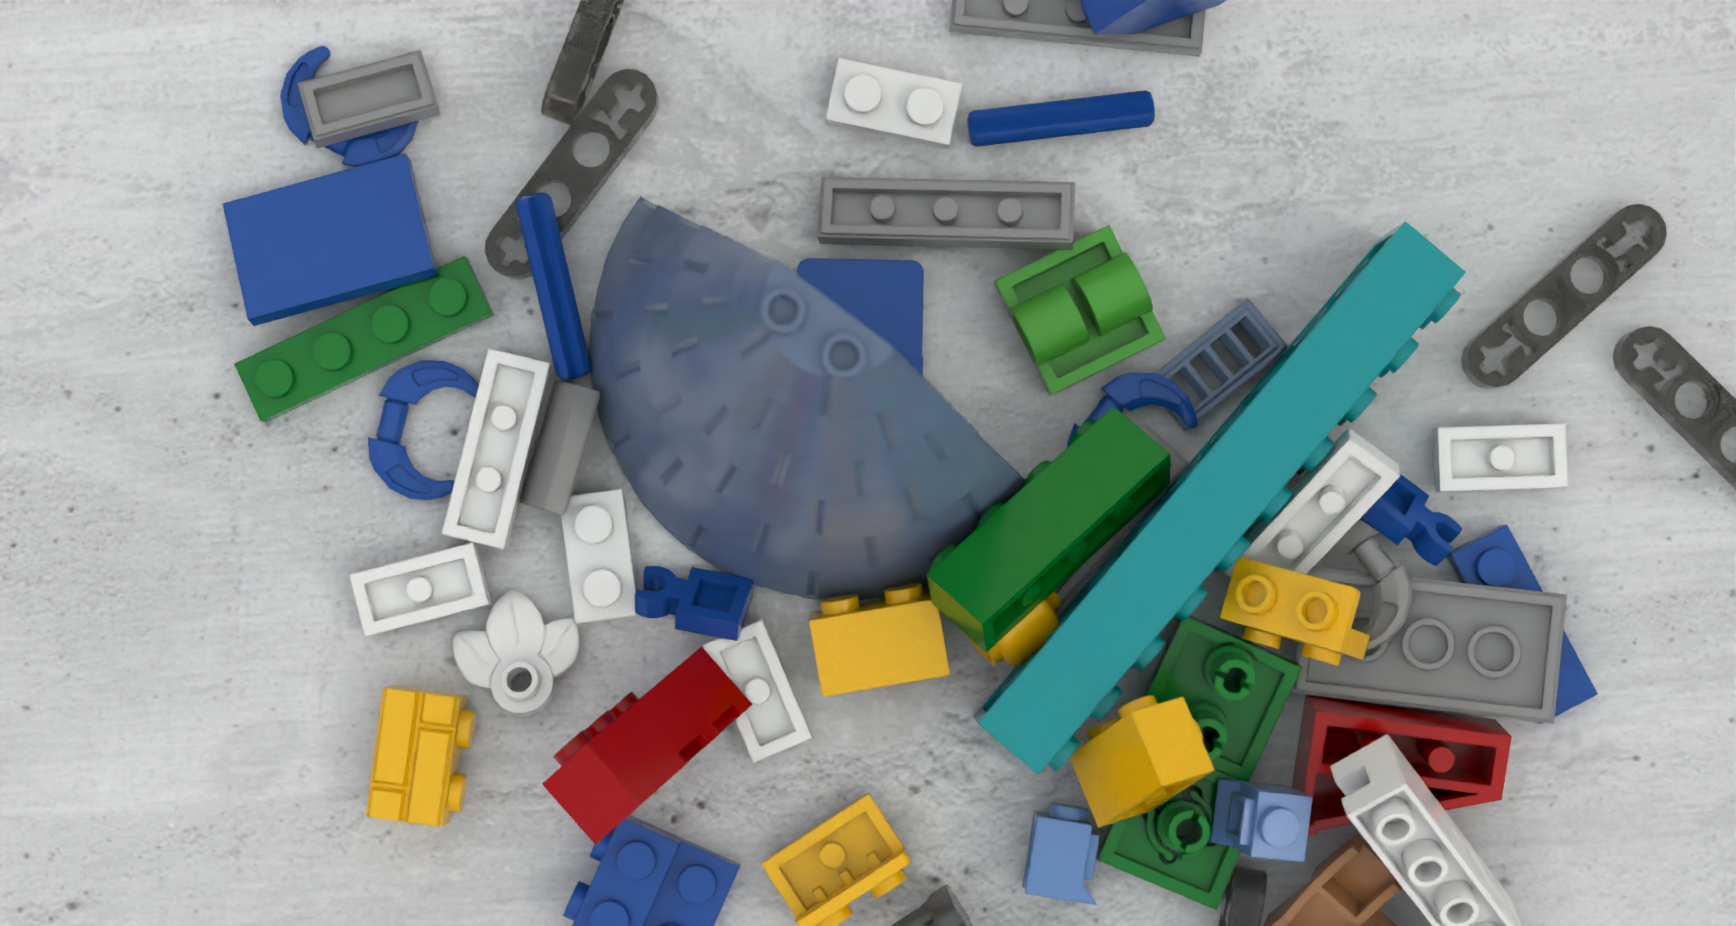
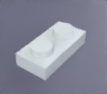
(893, 103)
(1500, 457)
(599, 556)
(420, 589)
(756, 669)

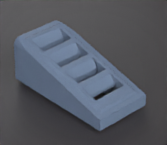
(1257, 328)

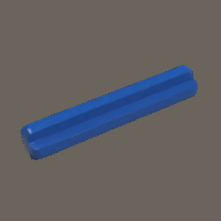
(1061, 118)
(553, 286)

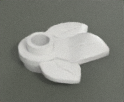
(514, 644)

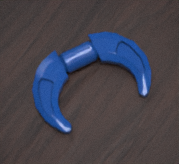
(356, 150)
(406, 387)
(1140, 390)

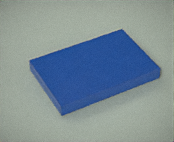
(329, 239)

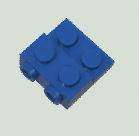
(651, 880)

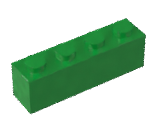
(1048, 527)

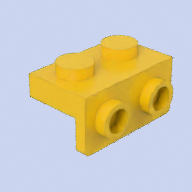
(1296, 607)
(838, 864)

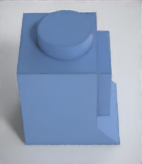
(1262, 819)
(1061, 854)

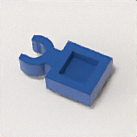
(1403, 514)
(702, 604)

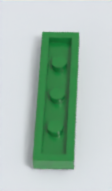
(363, 340)

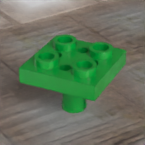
(1185, 827)

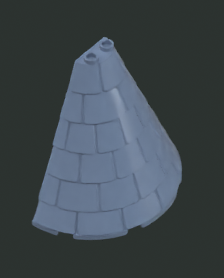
(776, 419)

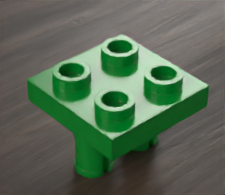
(1229, 689)

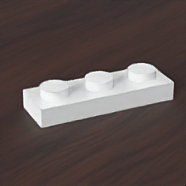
(497, 449)
(1323, 505)

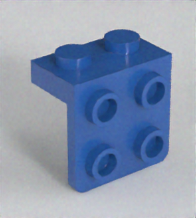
(878, 294)

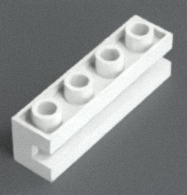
(1419, 839)

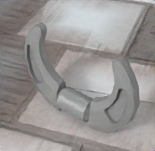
(1393, 588)

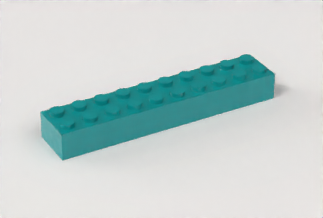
(1215, 500)

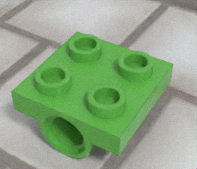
(1080, 310)

